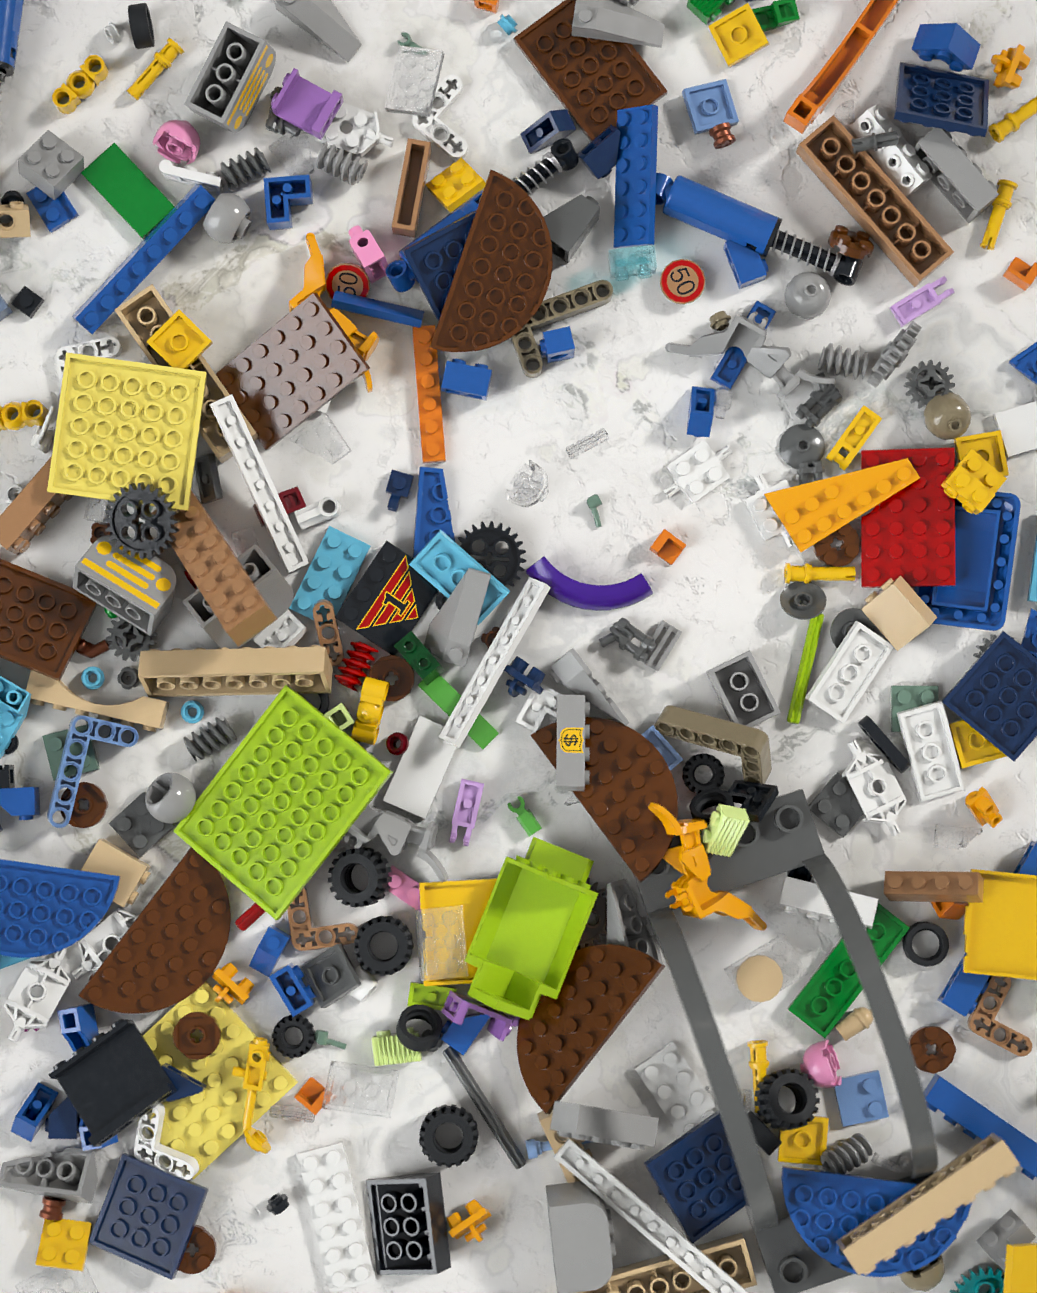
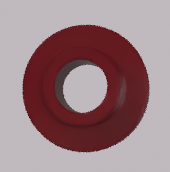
(392, 740)

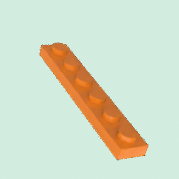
(428, 395)

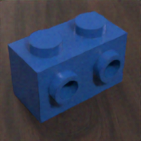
(466, 379)
(292, 989)

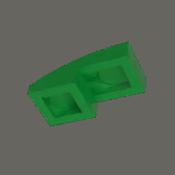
(777, 14)

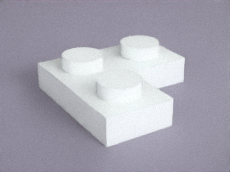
(537, 707)

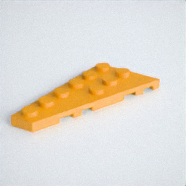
(828, 504)

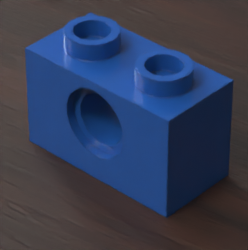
(557, 345)

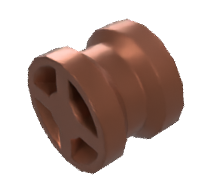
(722, 135)
(52, 1208)

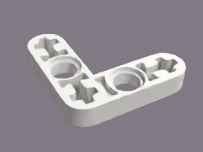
(435, 123)
(79, 348)
(153, 1146)

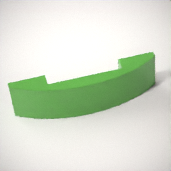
(447, 698)

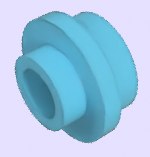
(507, 24)
(85, 677)
(185, 711)

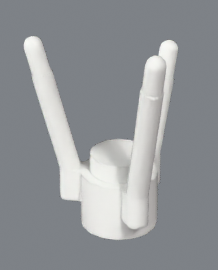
(41, 439)

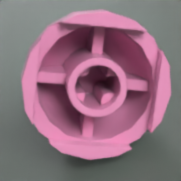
(177, 141)
(821, 1065)

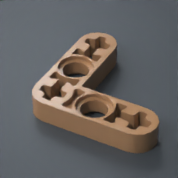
(318, 617)
(306, 928)
(989, 1015)

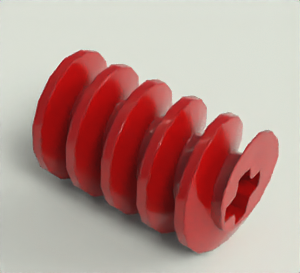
(355, 665)

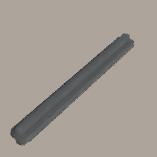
(484, 1107)

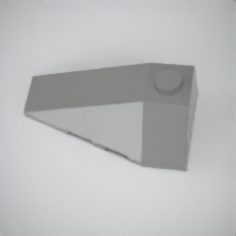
(322, 22)
(616, 23)
(455, 624)
(578, 678)
(624, 922)
(59, 1175)

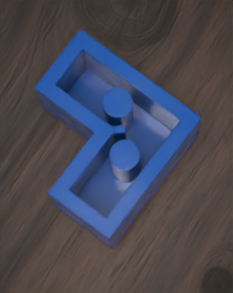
(946, 43)
(281, 195)

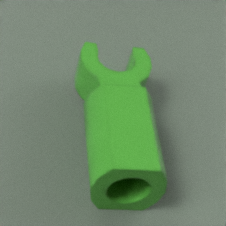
(525, 818)

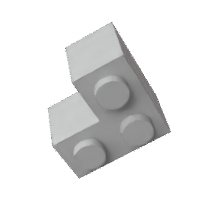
(1005, 1231)

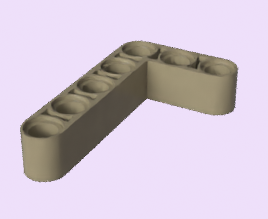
(552, 317)
(720, 735)

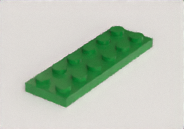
(836, 982)

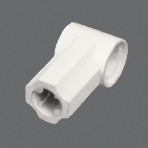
(316, 513)

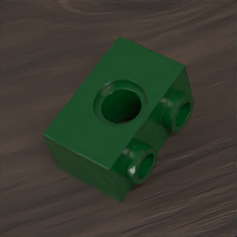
(419, 658)

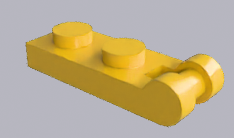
(854, 437)

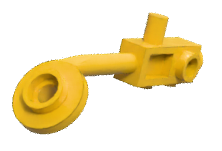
(254, 1079)

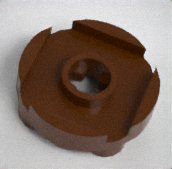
(851, 243)
(848, 551)
(399, 667)
(97, 805)
(208, 1043)
(945, 1048)
(203, 1258)

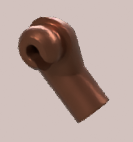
(90, 650)

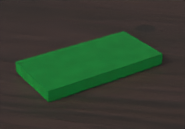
(128, 190)

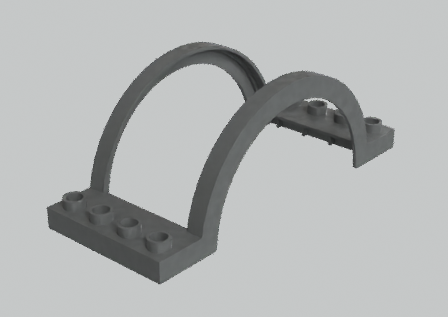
(768, 848)

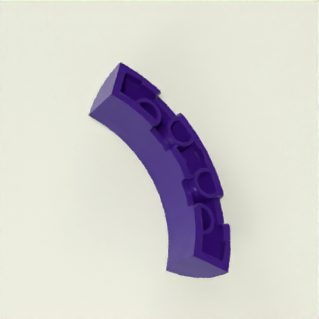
(586, 595)

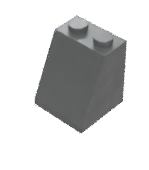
(571, 225)

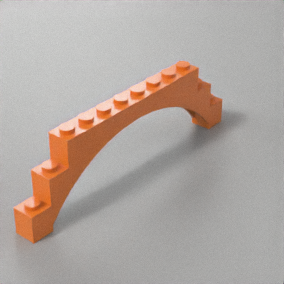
(832, 75)

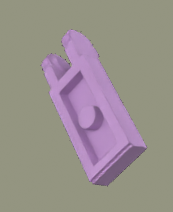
(919, 302)
(466, 809)

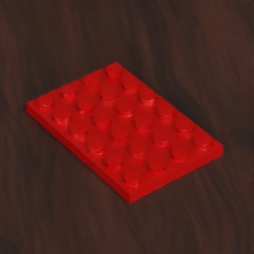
(913, 528)

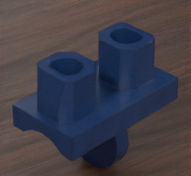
(532, 680)

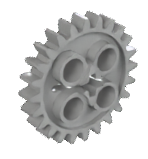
(894, 354)

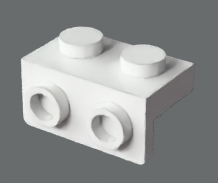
(281, 633)

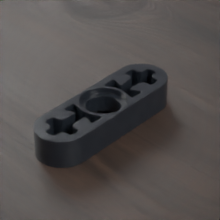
(884, 744)

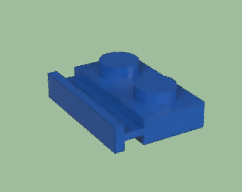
(53, 213)

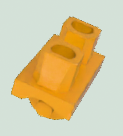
(1006, 65)
(983, 807)
(239, 992)
(460, 1227)

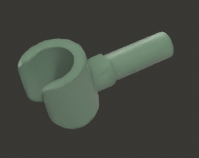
(409, 43)
(593, 502)
(322, 1038)

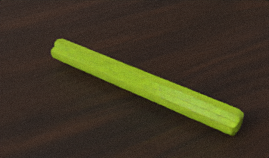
(805, 669)

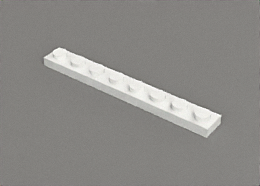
(259, 483)
(494, 662)

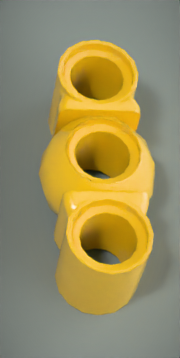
(75, 94)
(25, 415)
(370, 710)

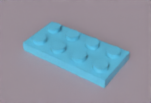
(444, 565)
(330, 573)

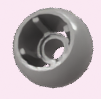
(227, 218)
(170, 798)

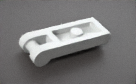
(191, 176)

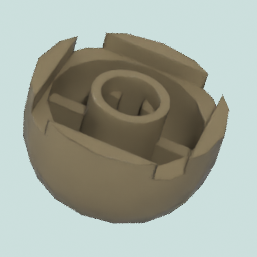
(947, 416)
(924, 1277)

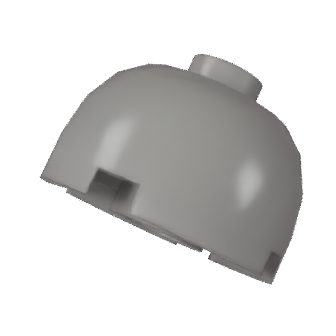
(807, 295)

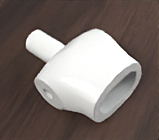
(368, 985)

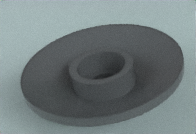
(790, 449)
(801, 593)
(844, 620)

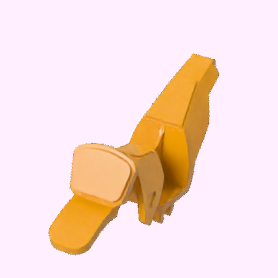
(315, 283)
(692, 861)

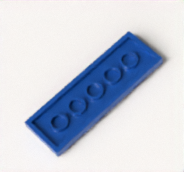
(636, 177)

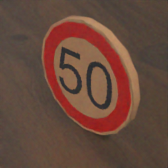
(347, 279)
(682, 281)

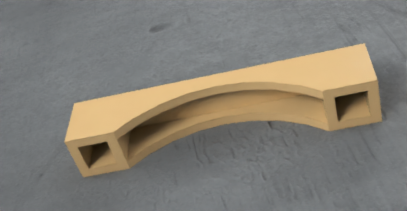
(144, 710)

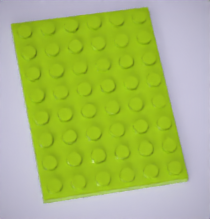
(282, 802)

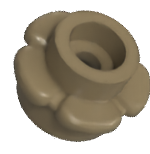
(719, 321)

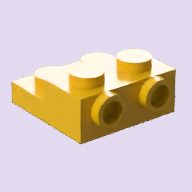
(973, 482)

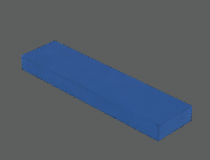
(377, 309)
(734, 358)

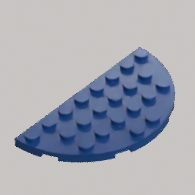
(49, 906)
(833, 1204)

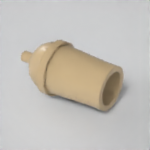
(855, 1022)

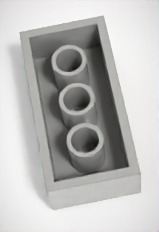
(955, 174)
(604, 1125)

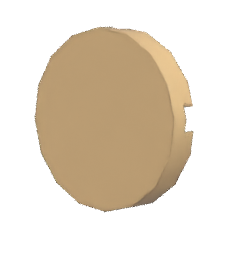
(759, 978)

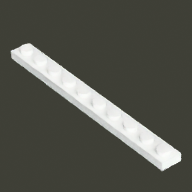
(646, 1220)

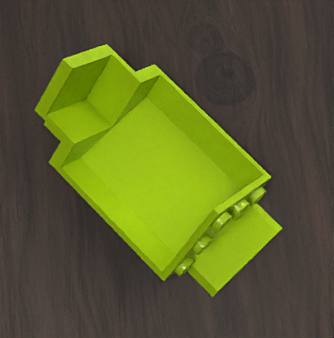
(530, 928)

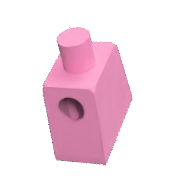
(368, 253)

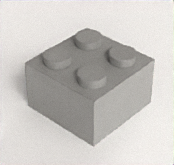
(51, 164)

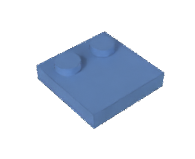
(709, 105)
(861, 1098)

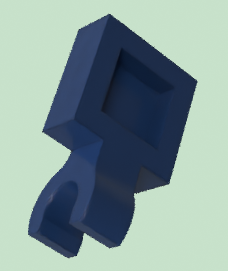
(398, 486)

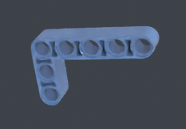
(78, 761)

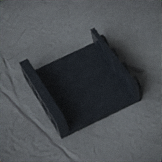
(113, 1081)

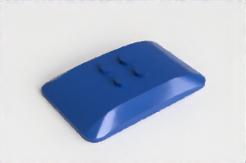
(983, 567)

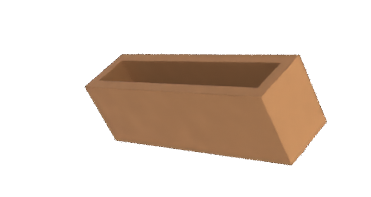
(411, 188)
(933, 886)

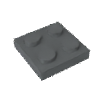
(837, 805)
(139, 827)
(331, 975)

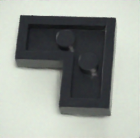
(754, 798)

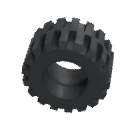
(342, 880)
(369, 960)
(804, 1097)
(443, 1155)

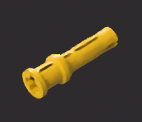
(161, 61)
(1012, 121)
(998, 212)
(808, 573)
(758, 1064)

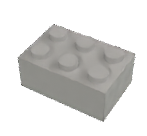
(743, 691)

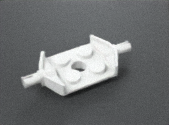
(364, 133)
(861, 774)
(94, 947)
(36, 1012)

